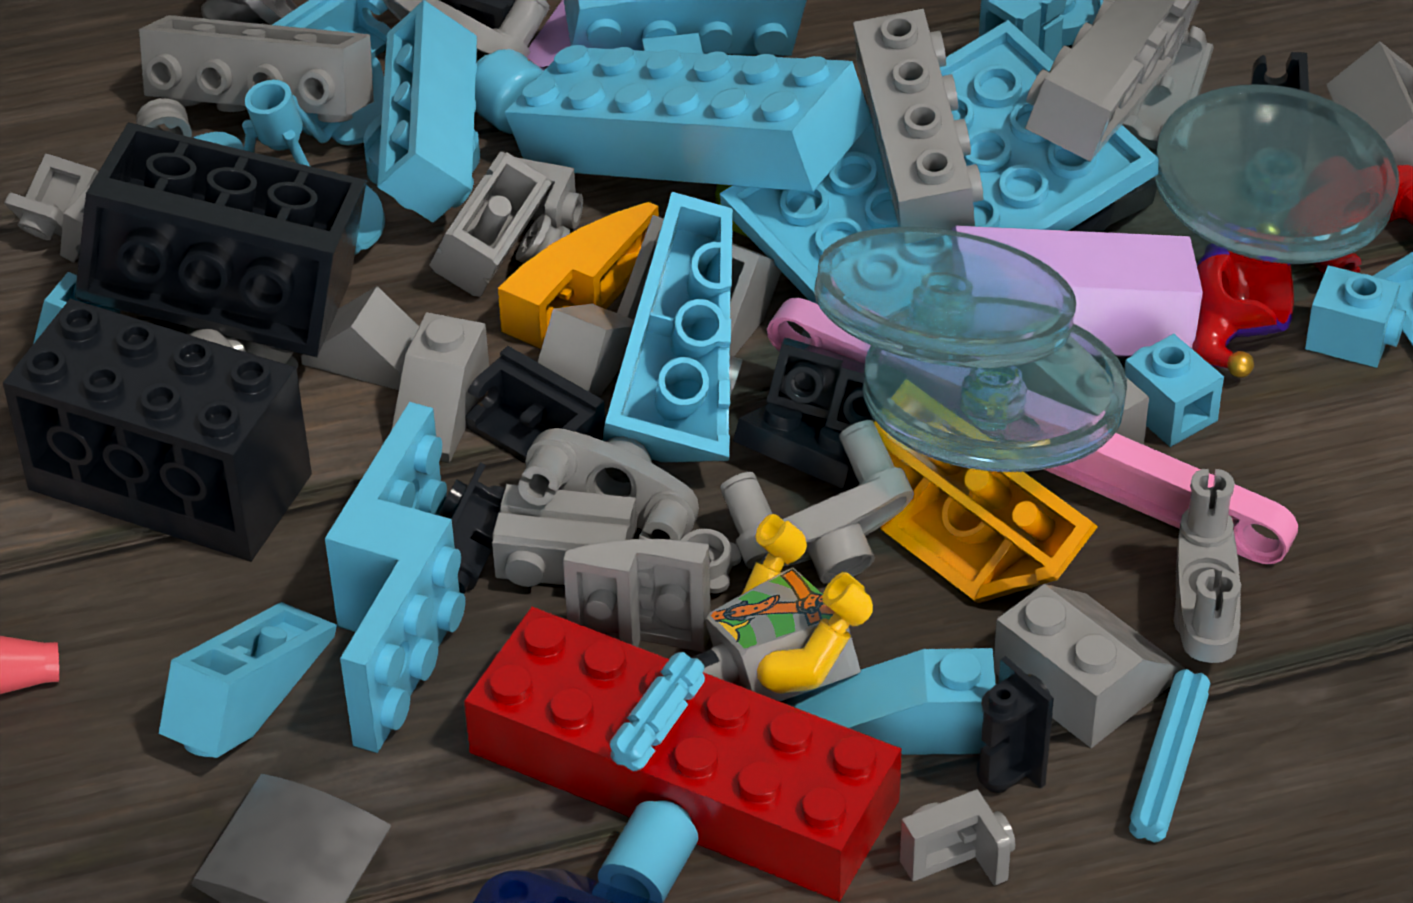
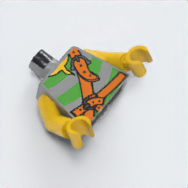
(781, 629)

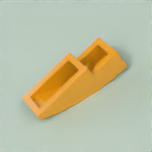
(575, 270)

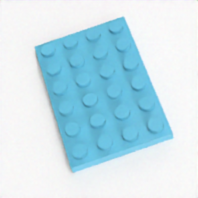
(1021, 173)

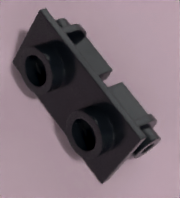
(473, 514)
(1015, 730)

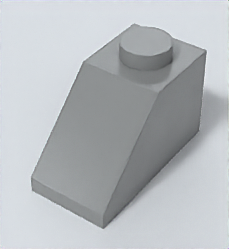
(439, 371)

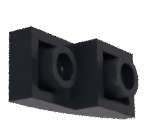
(819, 384)

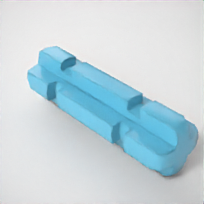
(657, 711)

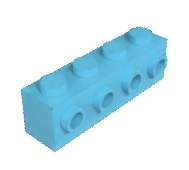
(428, 112)

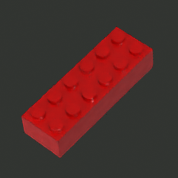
(745, 768)

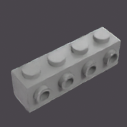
(224, 59)
(915, 123)

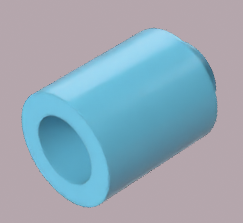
(650, 850)

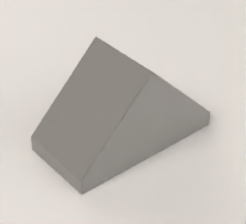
(367, 341)
(586, 345)

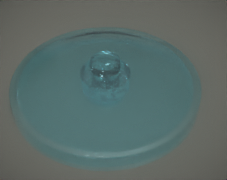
(1276, 174)
(945, 297)
(1004, 415)

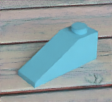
(238, 679)
(913, 702)

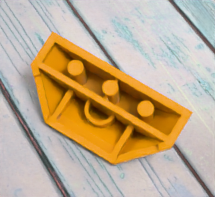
(984, 527)

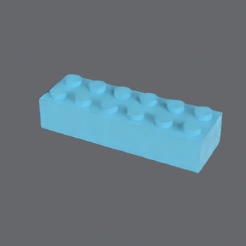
(692, 116)

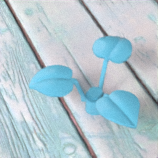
(278, 124)

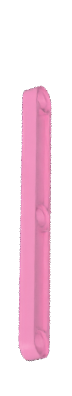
(1117, 470)

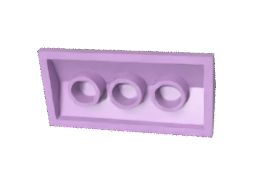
(1124, 284)

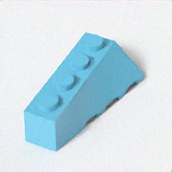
(678, 354)

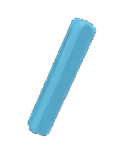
(1169, 756)

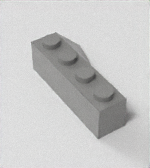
(1107, 72)

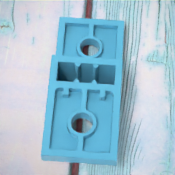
(394, 577)

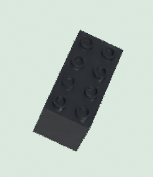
(219, 239)
(159, 428)

